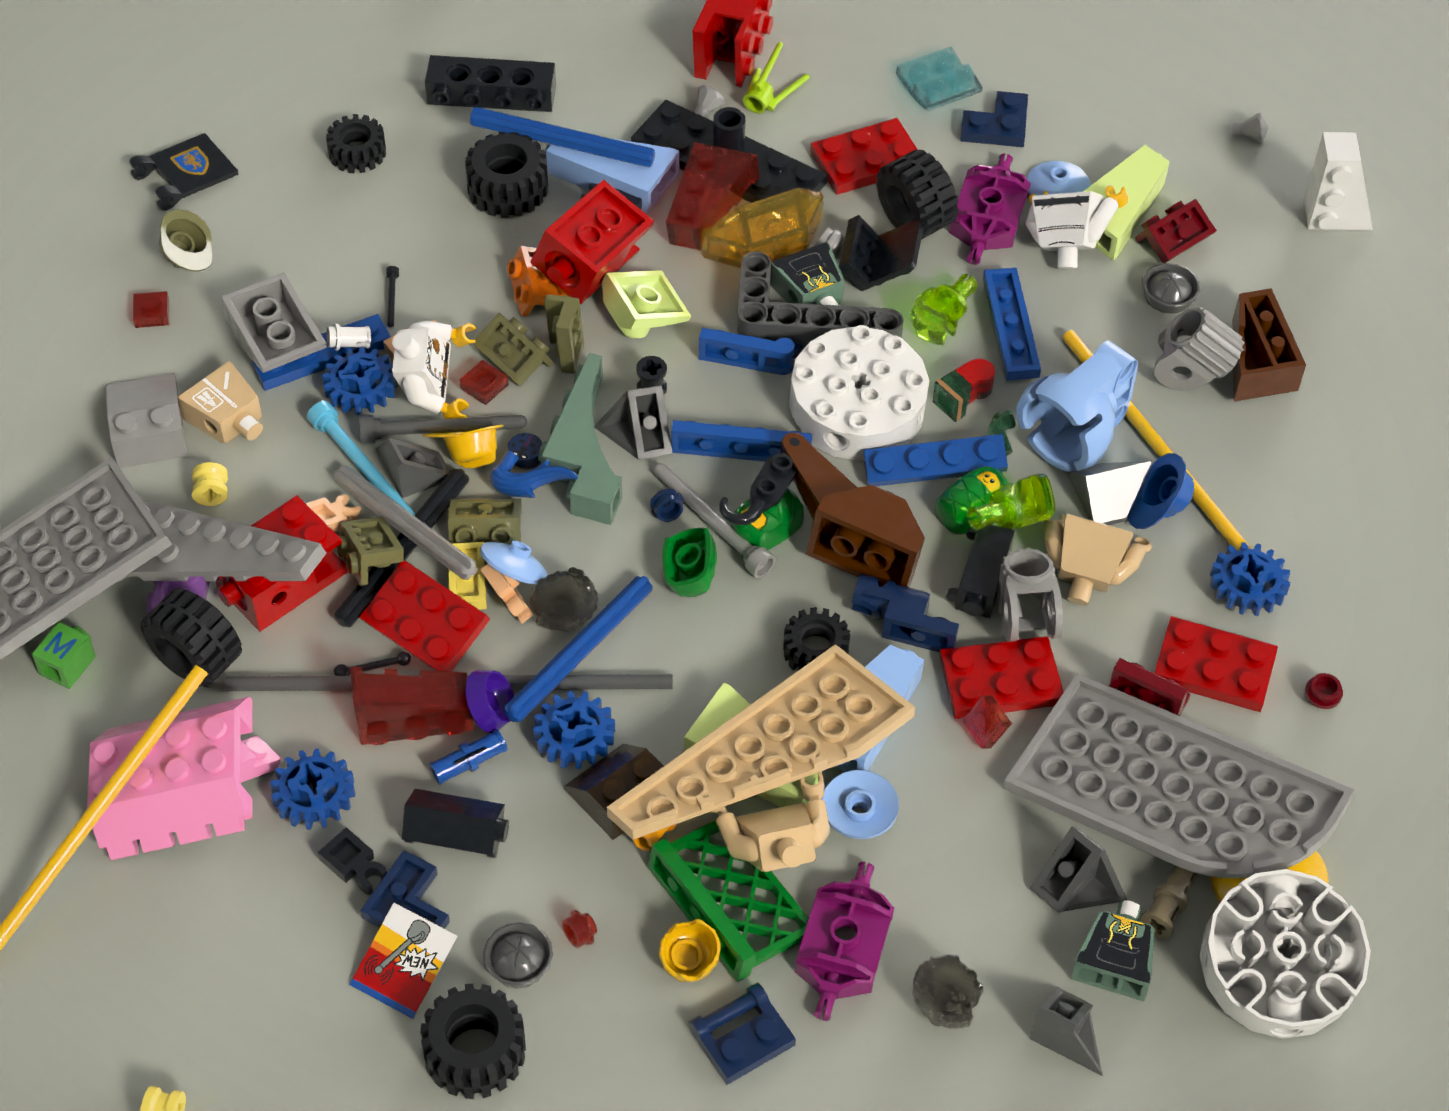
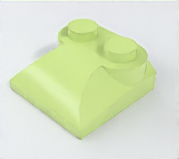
(642, 301)

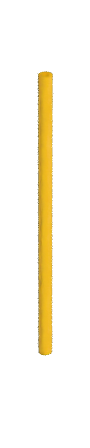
(1161, 448)
(100, 804)

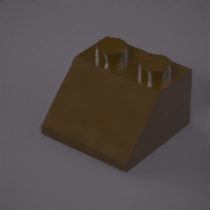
(610, 780)

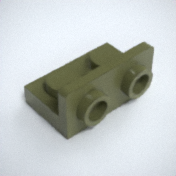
(565, 329)
(511, 350)
(484, 520)
(368, 544)

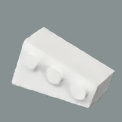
(1337, 186)

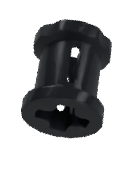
(651, 372)

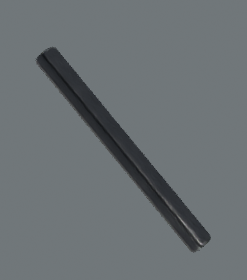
(429, 514)

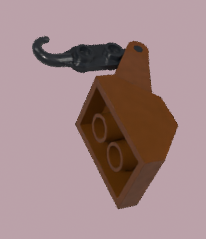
(852, 526)

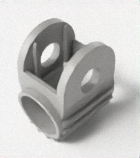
(1208, 351)
(1030, 573)

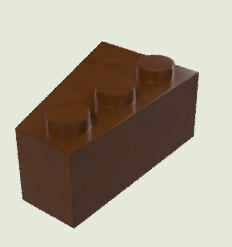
(1270, 354)

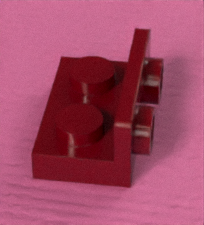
(1178, 230)
(1149, 687)

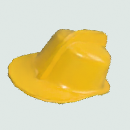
(471, 448)

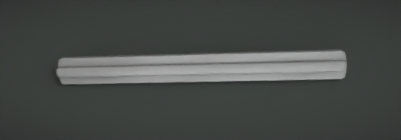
(405, 522)

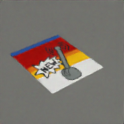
(403, 960)

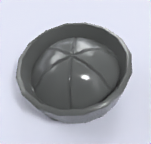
(1170, 287)
(518, 955)

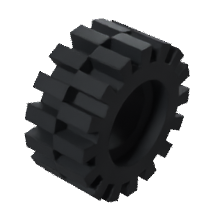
(356, 156)
(813, 625)

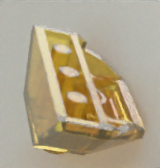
(771, 226)

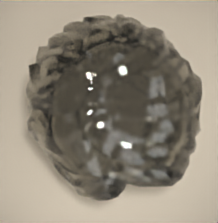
(564, 600)
(946, 991)

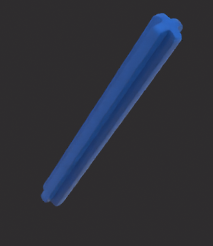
(563, 137)
(578, 649)

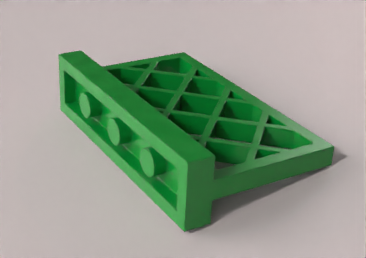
(700, 903)

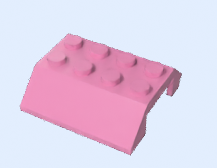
(179, 785)

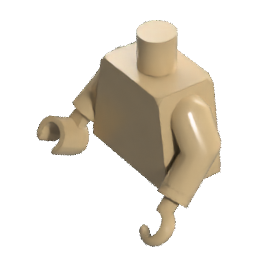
(1091, 554)
(778, 835)

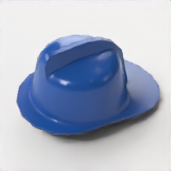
(1163, 492)

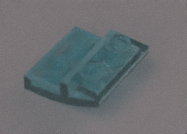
(938, 79)

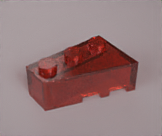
(708, 191)
(409, 706)

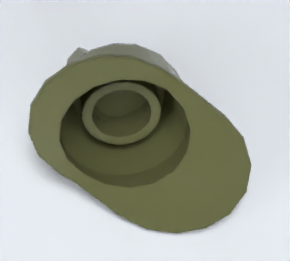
(185, 240)

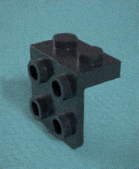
(877, 258)

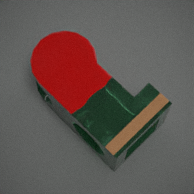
(963, 386)

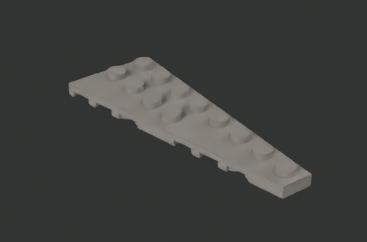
(225, 548)

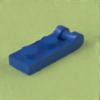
(747, 351)

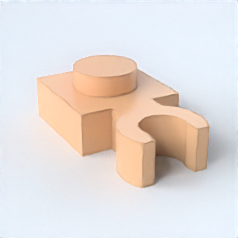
(335, 512)
(506, 589)

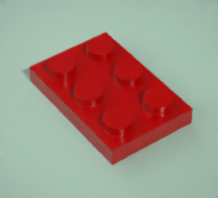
(857, 155)
(424, 618)
(1217, 663)
(1015, 673)

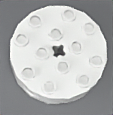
(858, 391)
(1313, 929)

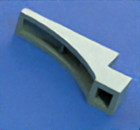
(576, 447)

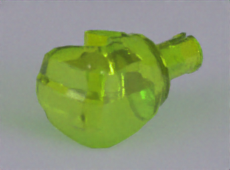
(940, 308)
(1017, 504)

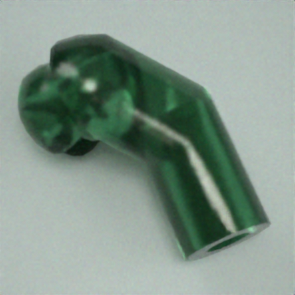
(999, 425)

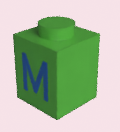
(64, 654)

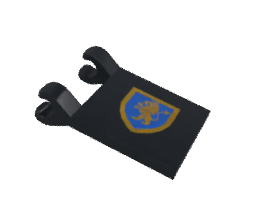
(186, 167)

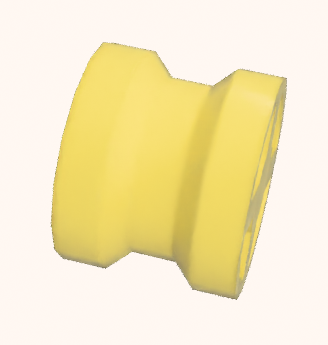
(209, 484)
(158, 1100)

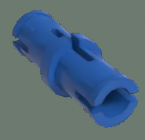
(490, 744)

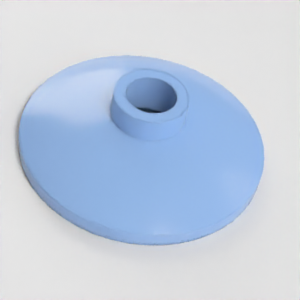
(1057, 178)
(513, 561)
(864, 791)

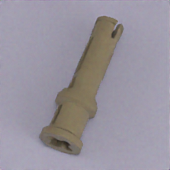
(1168, 902)

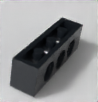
(490, 83)

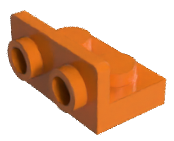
(528, 282)

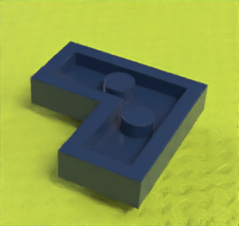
(1003, 127)
(405, 886)

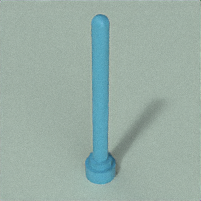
(325, 419)

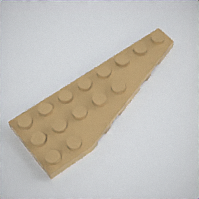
(799, 728)

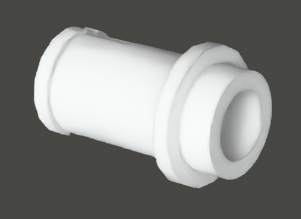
(348, 336)

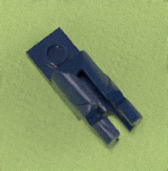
(903, 614)

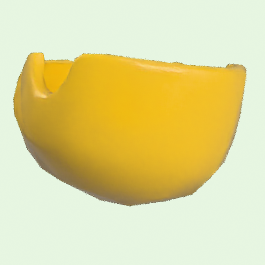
(690, 951)

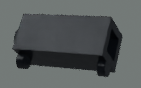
(982, 571)
(454, 822)

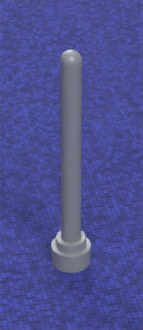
(756, 559)

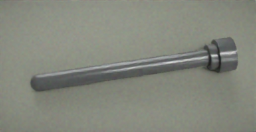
(374, 429)

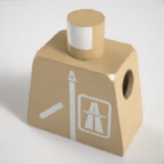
(223, 405)

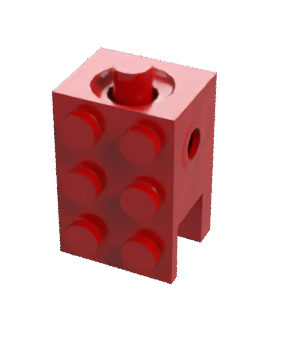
(730, 33)
(591, 241)
(267, 600)

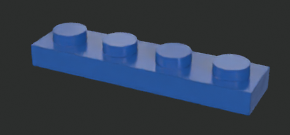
(1011, 324)
(316, 361)
(727, 440)
(934, 460)

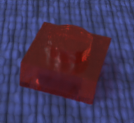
(151, 309)
(484, 382)
(986, 722)

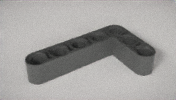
(796, 320)

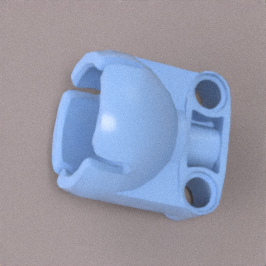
(1079, 408)

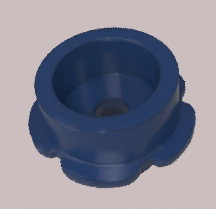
(667, 505)

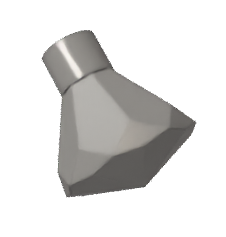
(708, 100)
(1253, 128)

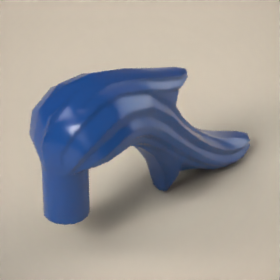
(524, 483)

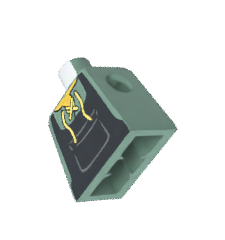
(808, 277)
(1117, 953)

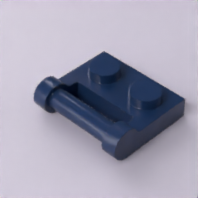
(748, 1044)

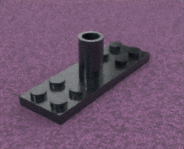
(679, 129)

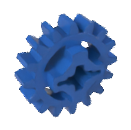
(359, 380)
(1250, 579)
(574, 729)
(296, 799)

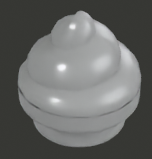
(834, 239)

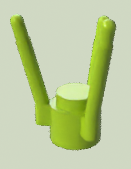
(760, 93)

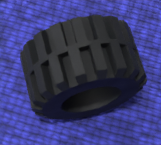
(506, 174)
(917, 190)
(191, 632)
(469, 1011)

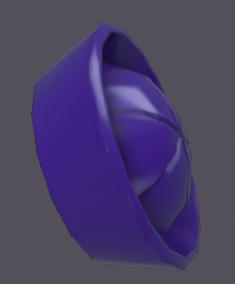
(486, 697)

